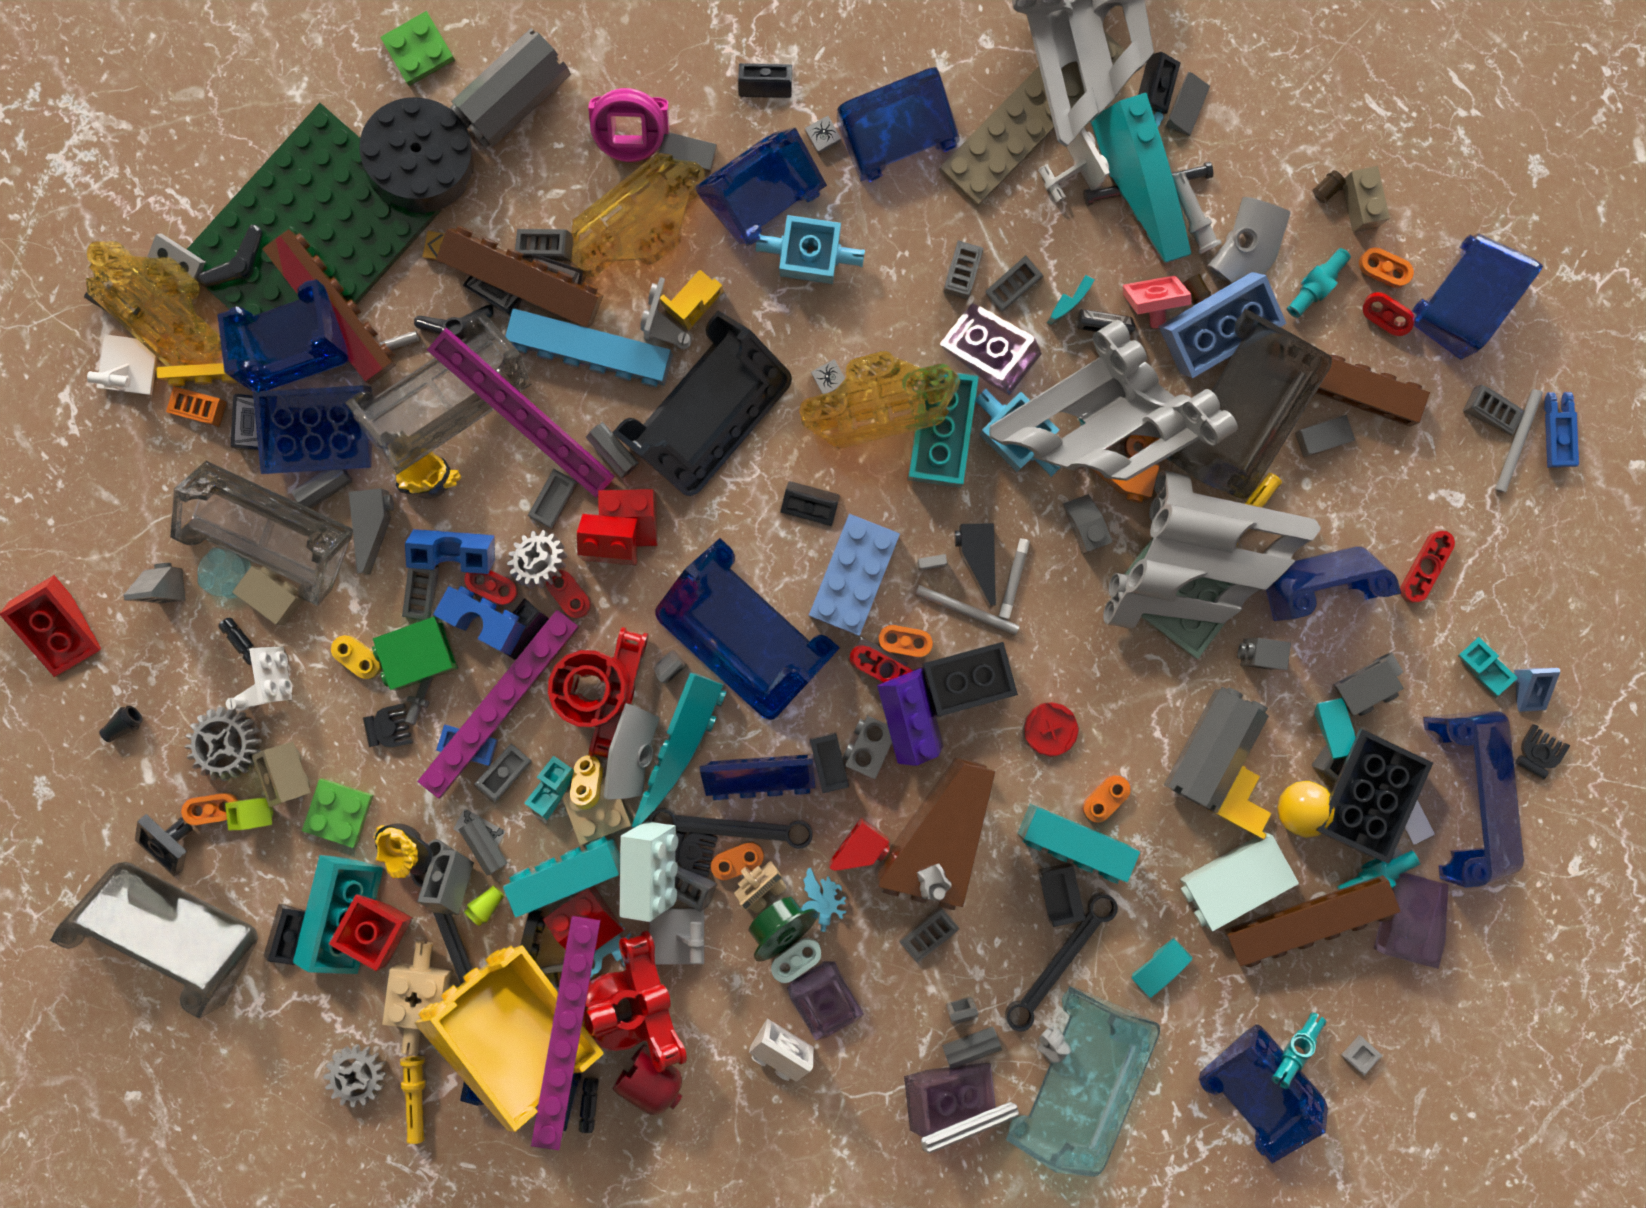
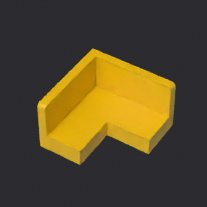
(693, 299)
(1241, 811)

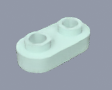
(796, 959)

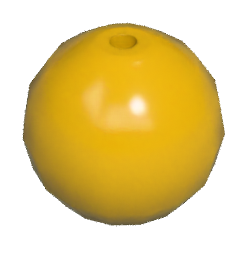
(1304, 808)

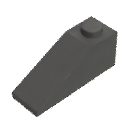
(370, 522)
(158, 585)

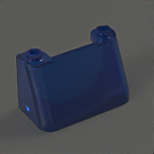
(897, 122)
(761, 184)
(1476, 295)
(282, 342)
(1294, 594)
(1279, 1115)

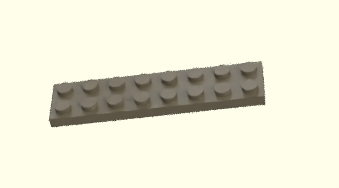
(1011, 133)

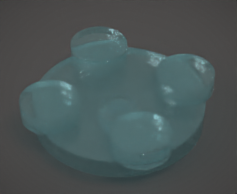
(221, 572)

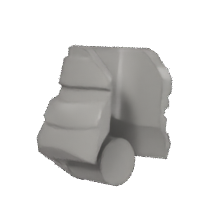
(933, 883)
(1053, 1045)

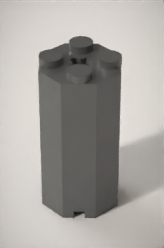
(510, 88)
(1217, 748)

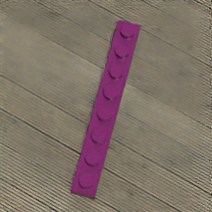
(520, 412)
(498, 704)
(565, 1033)

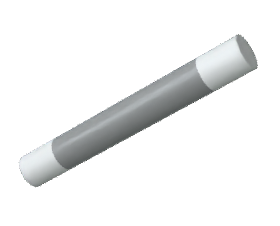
(1014, 578)

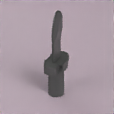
(418, 702)

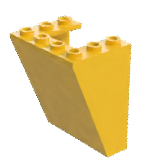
(500, 1032)

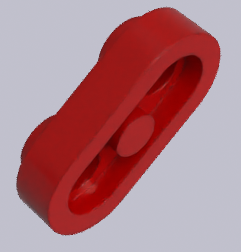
(1386, 315)
(491, 587)
(567, 593)

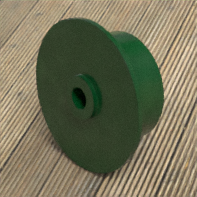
(780, 927)

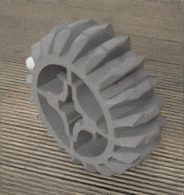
(209, 760)

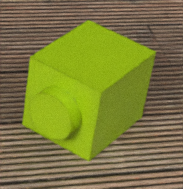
(248, 814)

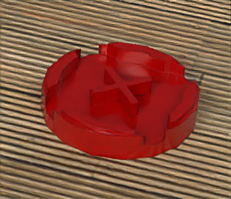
(1051, 729)

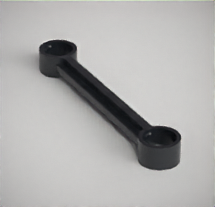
(735, 828)
(451, 938)
(1060, 962)

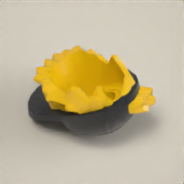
(427, 477)
(402, 850)

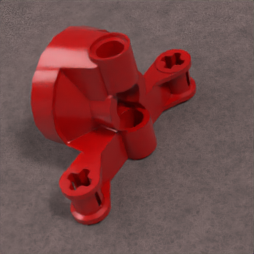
(619, 677)
(648, 1002)

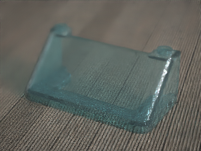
(1090, 1089)

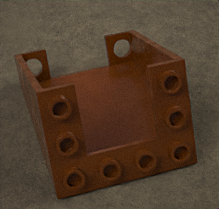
(941, 832)

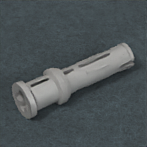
(1199, 224)

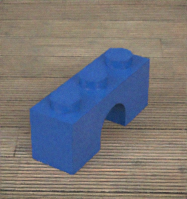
(428, 548)
(498, 630)

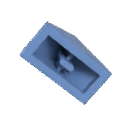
(1535, 687)

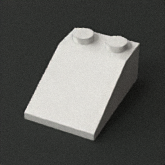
(782, 1051)

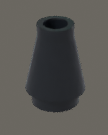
(123, 722)

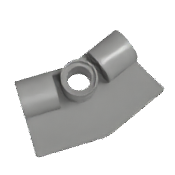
(1263, 229)
(630, 753)

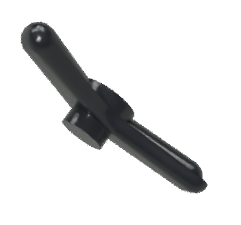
(239, 266)
(454, 324)

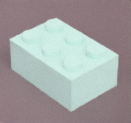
(648, 871)

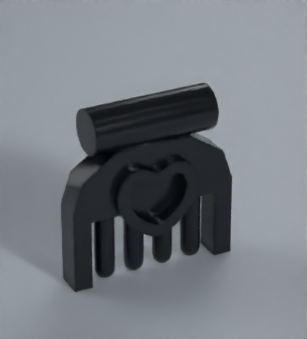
(384, 728)
(1540, 755)
(689, 851)

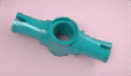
(1319, 283)
(1391, 871)
(1291, 1059)

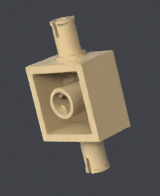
(404, 980)

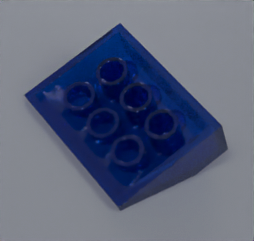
(310, 430)
(758, 775)

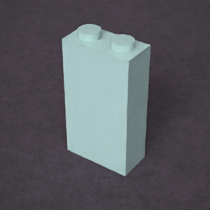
(1238, 882)

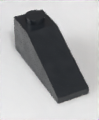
(978, 554)

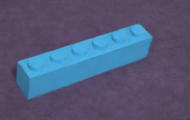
(589, 347)

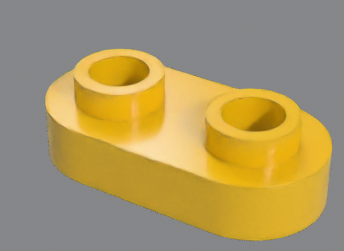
(355, 656)
(586, 780)

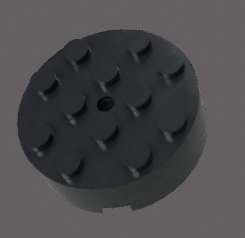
(417, 154)

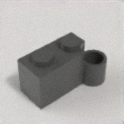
(1371, 685)
(445, 879)

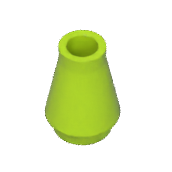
(484, 905)

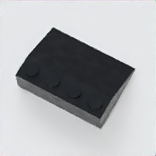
(1375, 796)

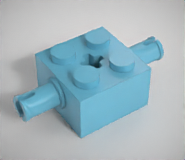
(793, 248)
(1013, 454)

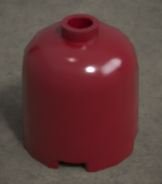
(646, 1087)

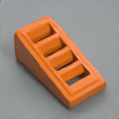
(215, 412)

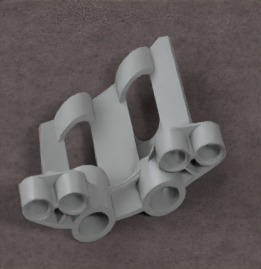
(1075, 32)
(1115, 399)
(1196, 540)

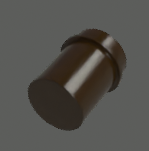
(1329, 186)
(1197, 288)

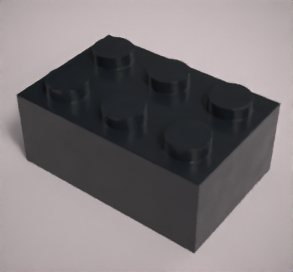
(969, 679)

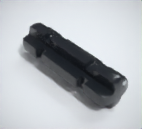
(237, 638)
(588, 1105)

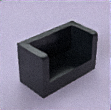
(829, 762)
(1061, 894)

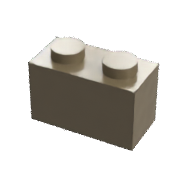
(1365, 199)
(268, 594)
(281, 774)

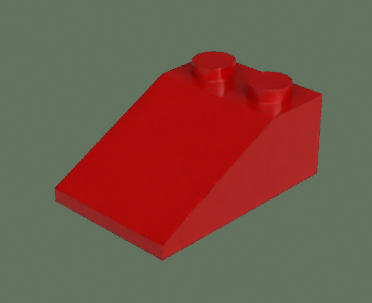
(51, 626)

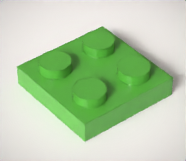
(417, 48)
(337, 813)

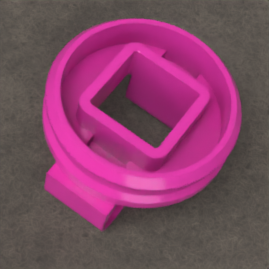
(628, 103)

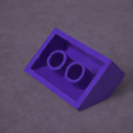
(911, 718)

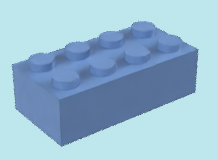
(1207, 330)
(854, 574)

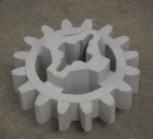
(537, 560)
(344, 1073)

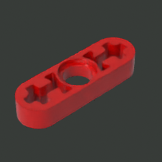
(1425, 587)
(872, 654)

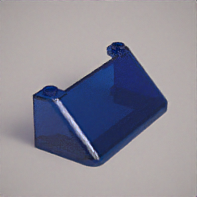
(741, 633)
(1497, 797)

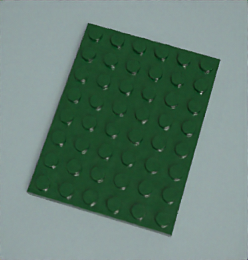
(316, 190)

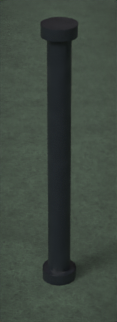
(1113, 191)

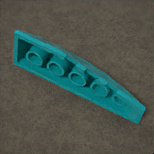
(1141, 170)
(686, 731)

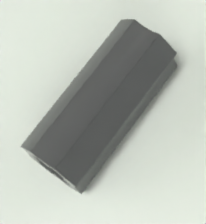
(612, 450)
(321, 487)
(483, 846)
(972, 1047)

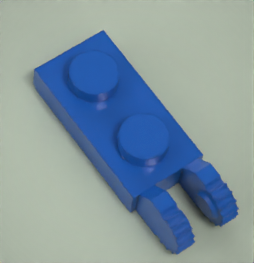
(1561, 431)

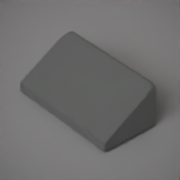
(1188, 104)

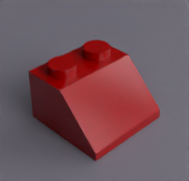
(633, 504)
(607, 539)
(860, 847)
(586, 905)
(370, 931)

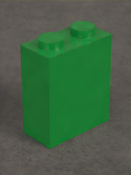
(414, 654)

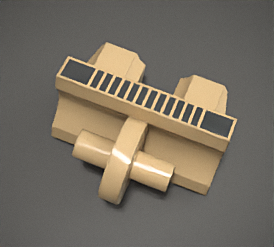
(757, 884)

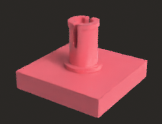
(1156, 297)

